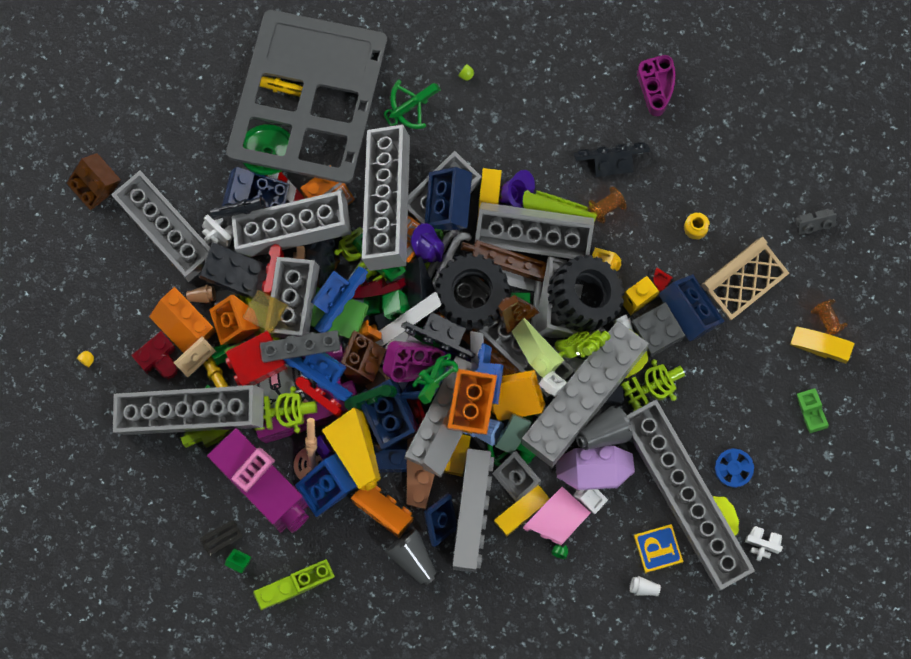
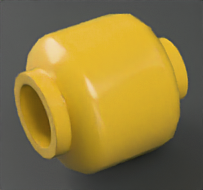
(702, 225)

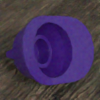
(514, 189)
(427, 244)

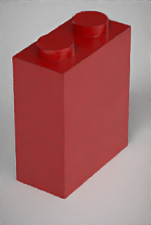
(248, 362)

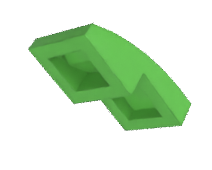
(812, 410)

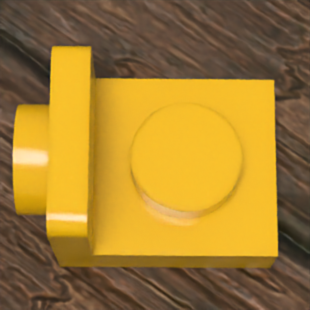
(608, 256)

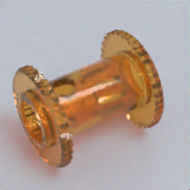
(607, 204)
(829, 319)

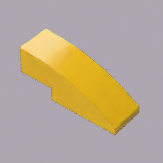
(490, 187)
(822, 344)
(521, 510)

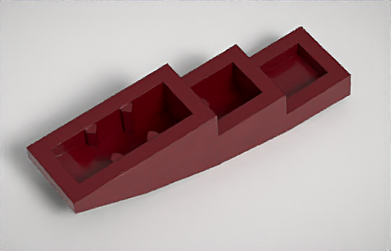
(378, 287)

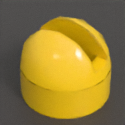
(86, 358)

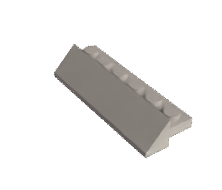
(433, 441)

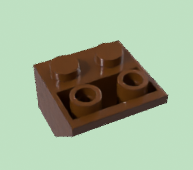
(93, 180)
(362, 359)

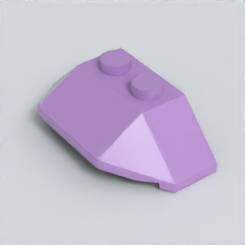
(595, 467)

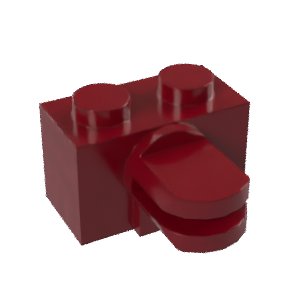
(156, 355)

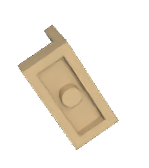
(194, 357)

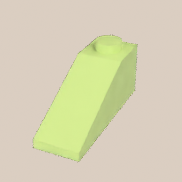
(536, 349)

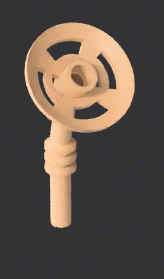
(311, 446)

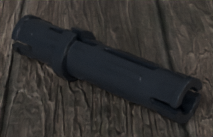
(244, 206)

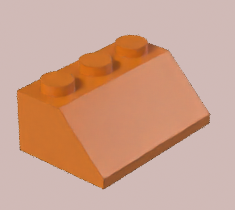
(180, 320)
(472, 402)
(383, 510)

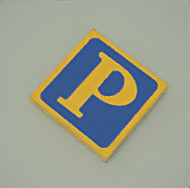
(658, 548)

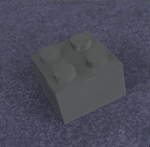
(658, 329)

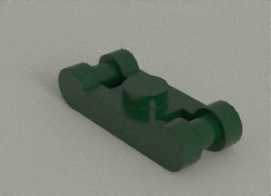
(370, 397)

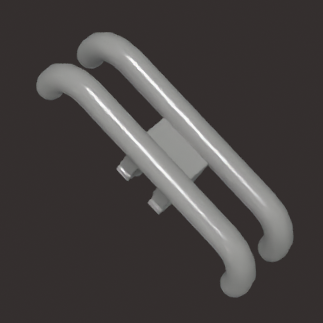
(458, 237)

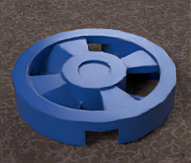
(734, 468)

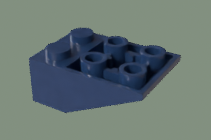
(249, 185)

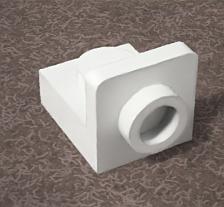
(552, 383)
(592, 499)

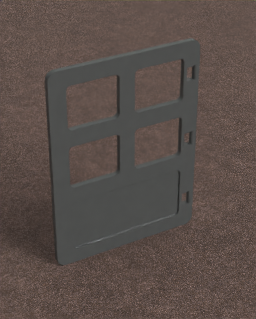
(317, 56)

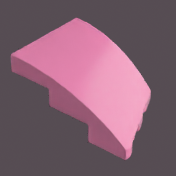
(558, 517)

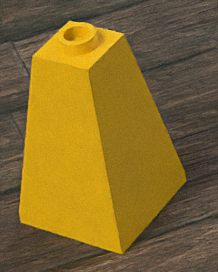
(354, 446)

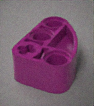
(660, 78)
(401, 356)

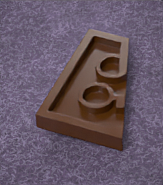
(514, 310)

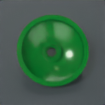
(269, 140)

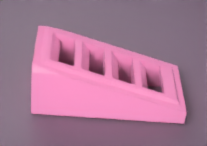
(263, 468)

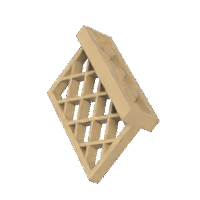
(739, 263)

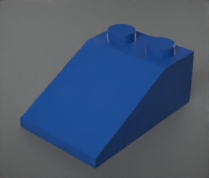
(326, 485)

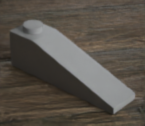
(547, 321)

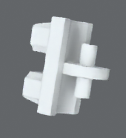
(216, 233)
(772, 545)

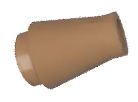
(203, 294)

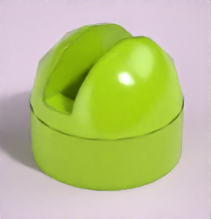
(466, 73)

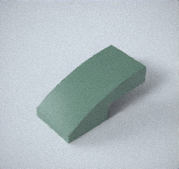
(512, 435)

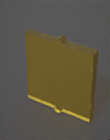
(264, 311)

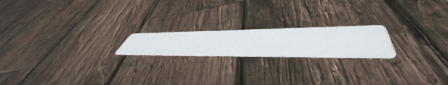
(411, 316)

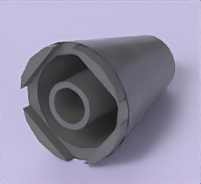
(605, 430)
(413, 557)

